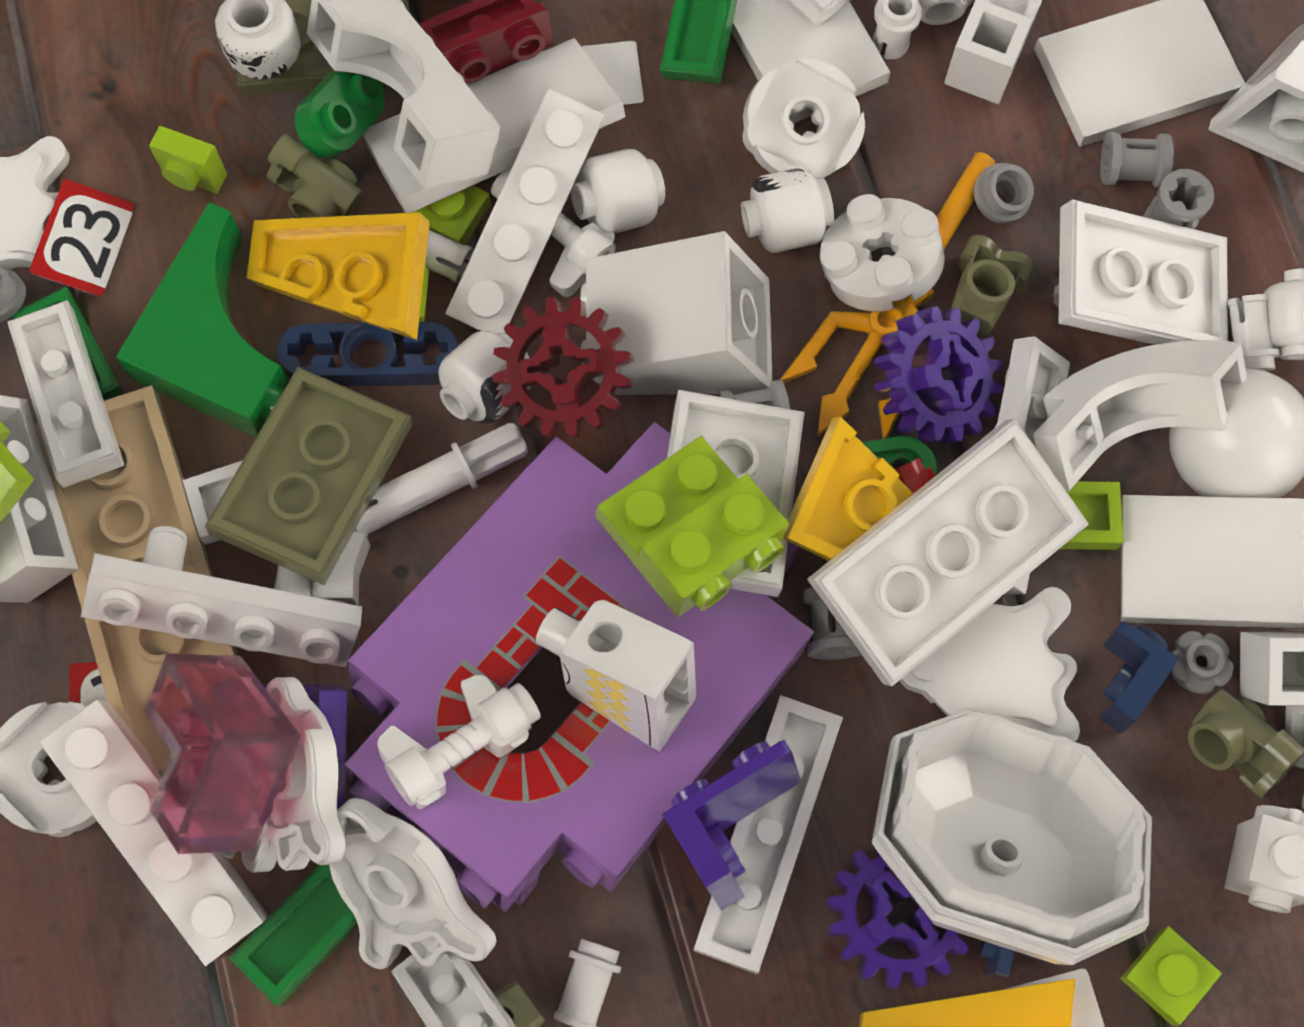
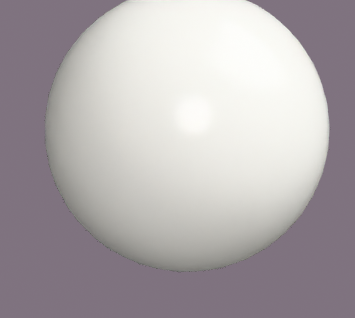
(1258, 449)

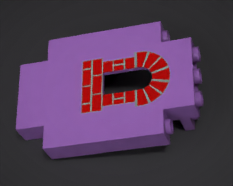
(479, 613)

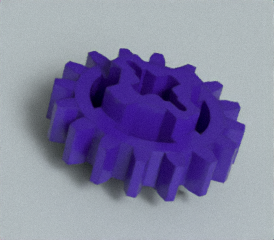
(938, 375)
(919, 940)

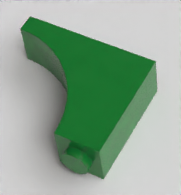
(188, 336)

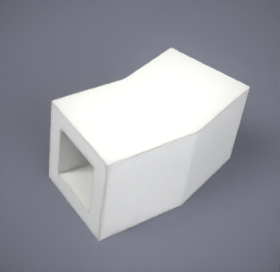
(344, 579)

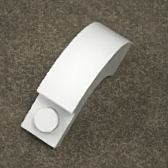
(1133, 394)

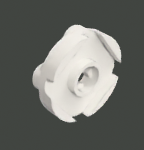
(790, 88)
(878, 224)
(23, 794)

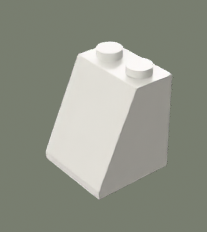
(1270, 106)
(688, 313)

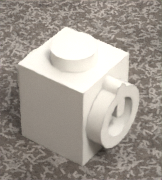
(1269, 859)

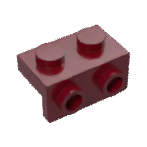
(490, 35)

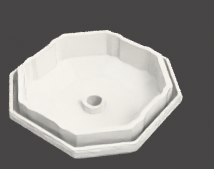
(1015, 837)

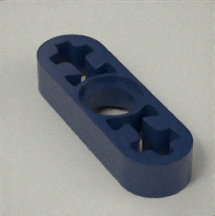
(350, 337)

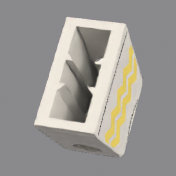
(624, 668)

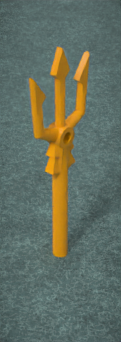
(884, 322)

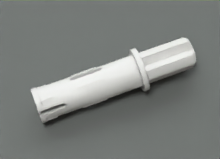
(443, 476)

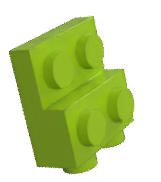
(693, 527)

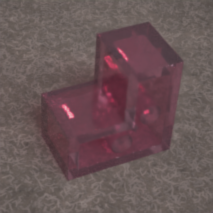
(226, 752)

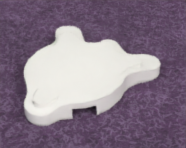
(25, 199)
(1005, 667)
(305, 807)
(403, 892)

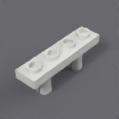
(219, 610)

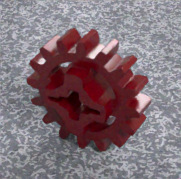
(557, 340)

